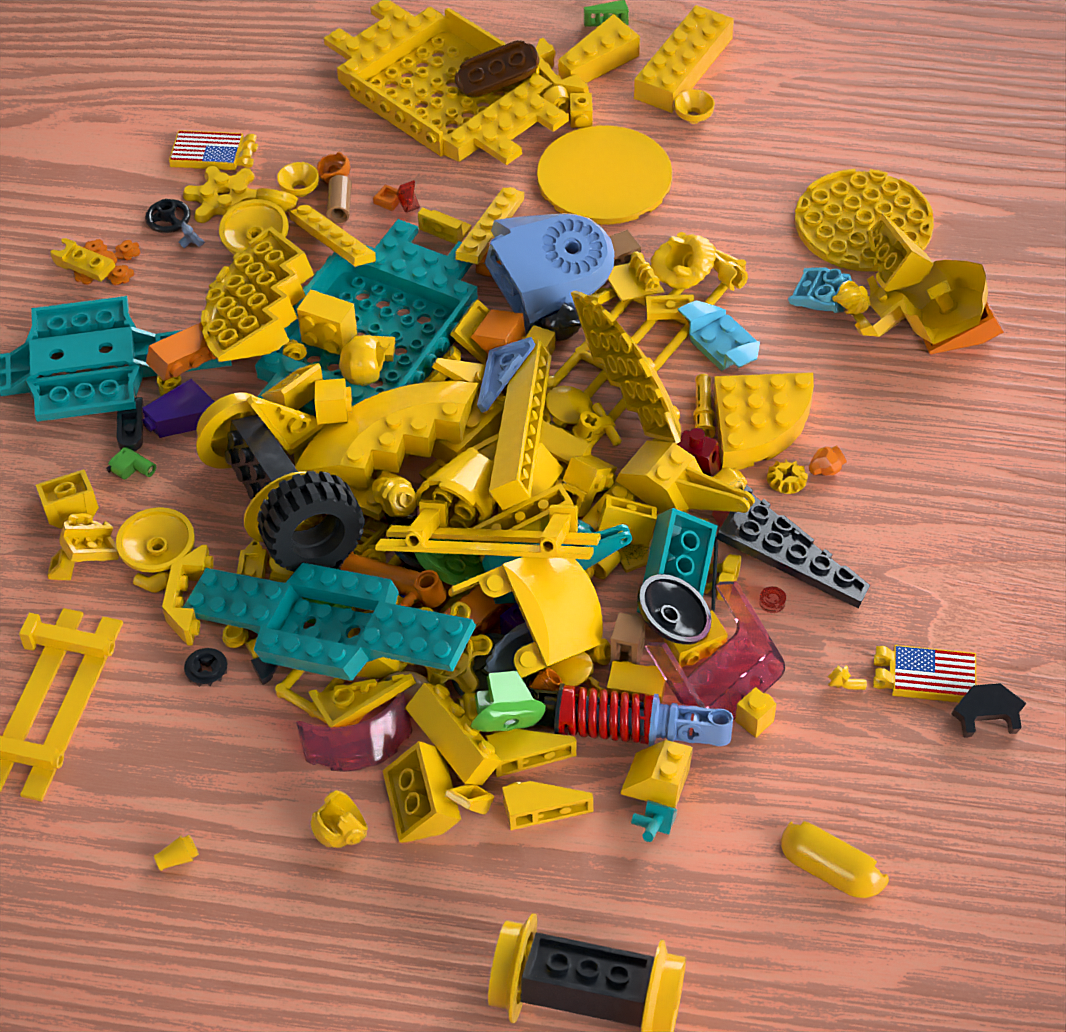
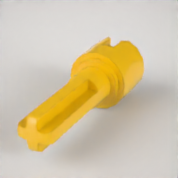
(730, 273)

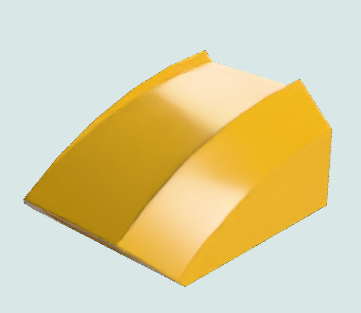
(66, 497)

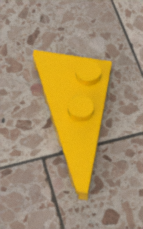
(465, 372)
(353, 701)

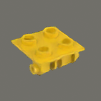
(634, 279)

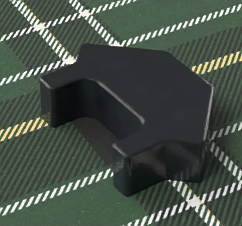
(989, 703)

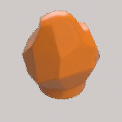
(827, 461)

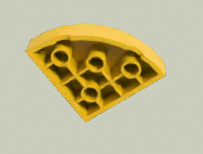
(760, 415)

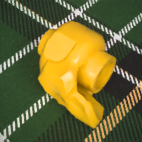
(395, 496)

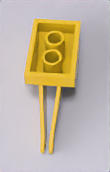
(671, 478)

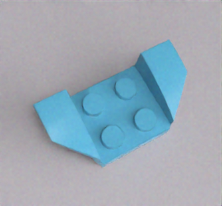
(719, 335)

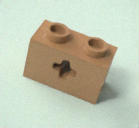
(628, 639)

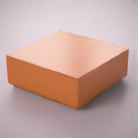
(386, 198)

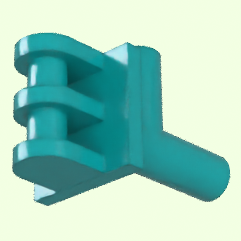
(656, 819)

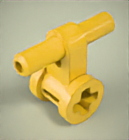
(596, 423)

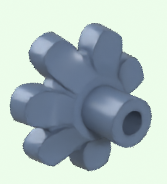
(190, 236)

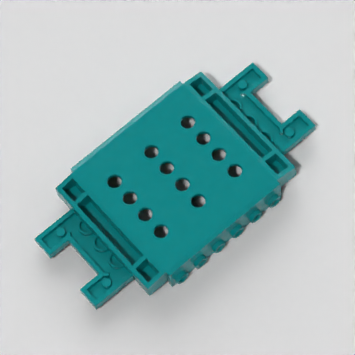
(406, 279)

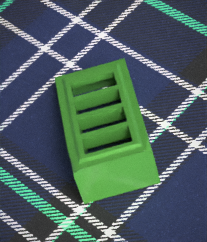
(617, 8)

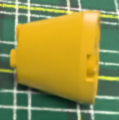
(464, 486)

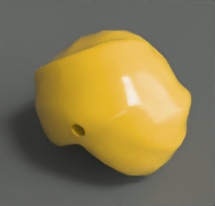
(362, 360)

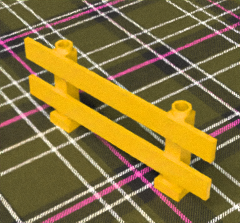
(433, 524)
(57, 641)

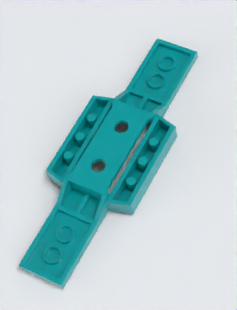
(279, 613)

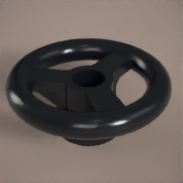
(166, 212)

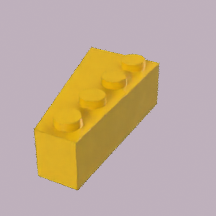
(601, 51)

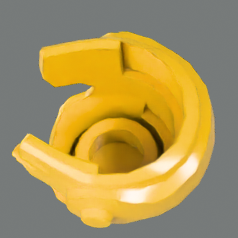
(338, 821)

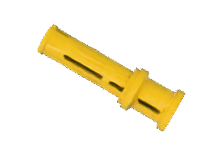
(704, 414)

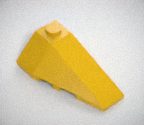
(897, 256)

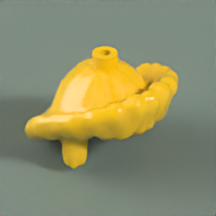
(683, 261)

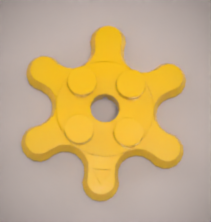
(216, 184)
(463, 672)

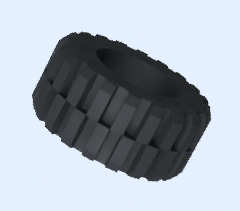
(304, 498)

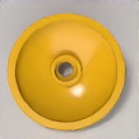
(248, 220)
(155, 539)

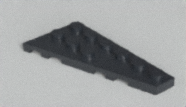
(791, 550)

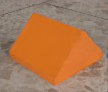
(499, 329)

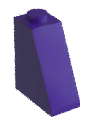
(177, 410)

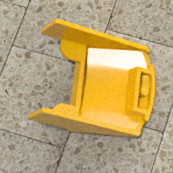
(555, 604)

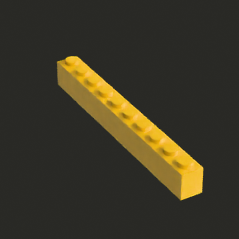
(520, 430)

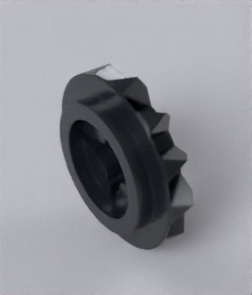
(206, 657)

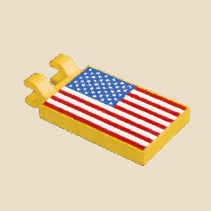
(209, 149)
(925, 672)

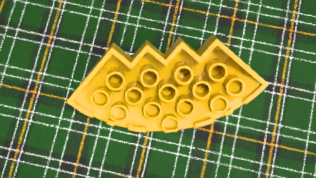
(255, 298)
(628, 369)
(388, 428)

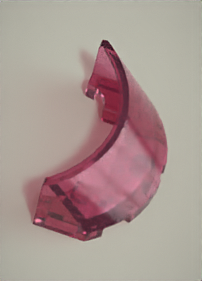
(358, 744)

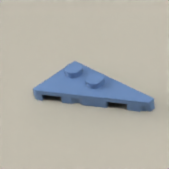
(500, 368)

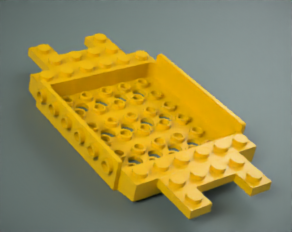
(404, 41)

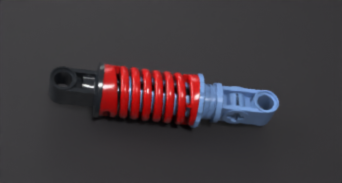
(630, 718)

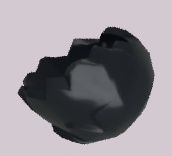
(563, 323)

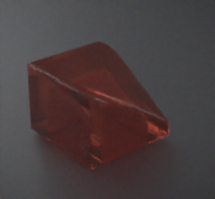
(407, 197)

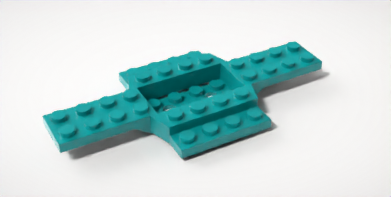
(79, 334)

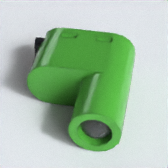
(129, 461)

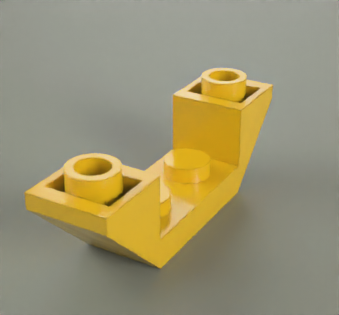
(546, 60)
(187, 568)

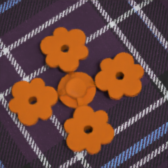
(119, 274)

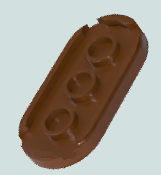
(497, 68)

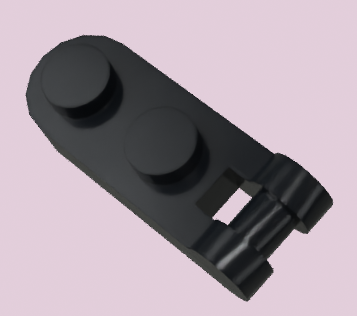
(130, 426)

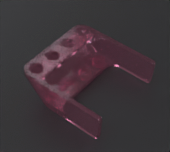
(734, 669)

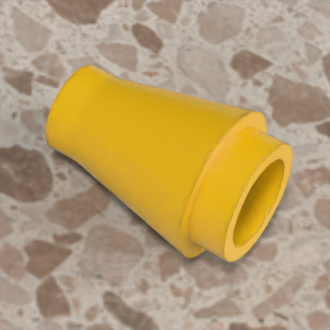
(176, 853)

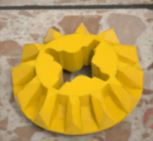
(791, 484)

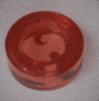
(772, 599)

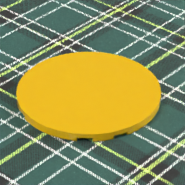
(604, 174)
(845, 205)

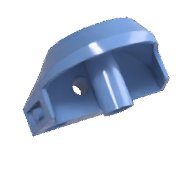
(547, 261)

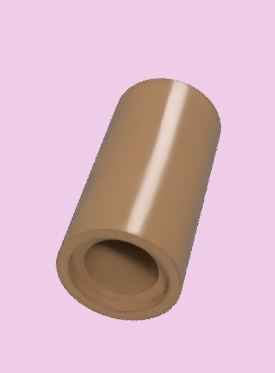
(339, 199)

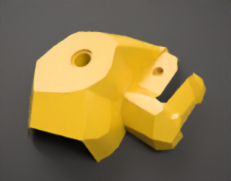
(936, 308)

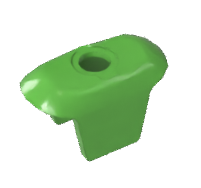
(506, 704)

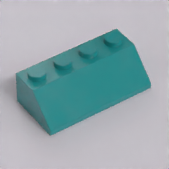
(681, 548)

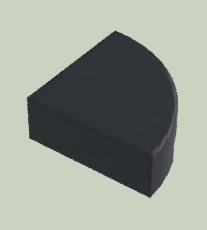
(263, 670)

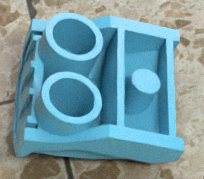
(817, 289)

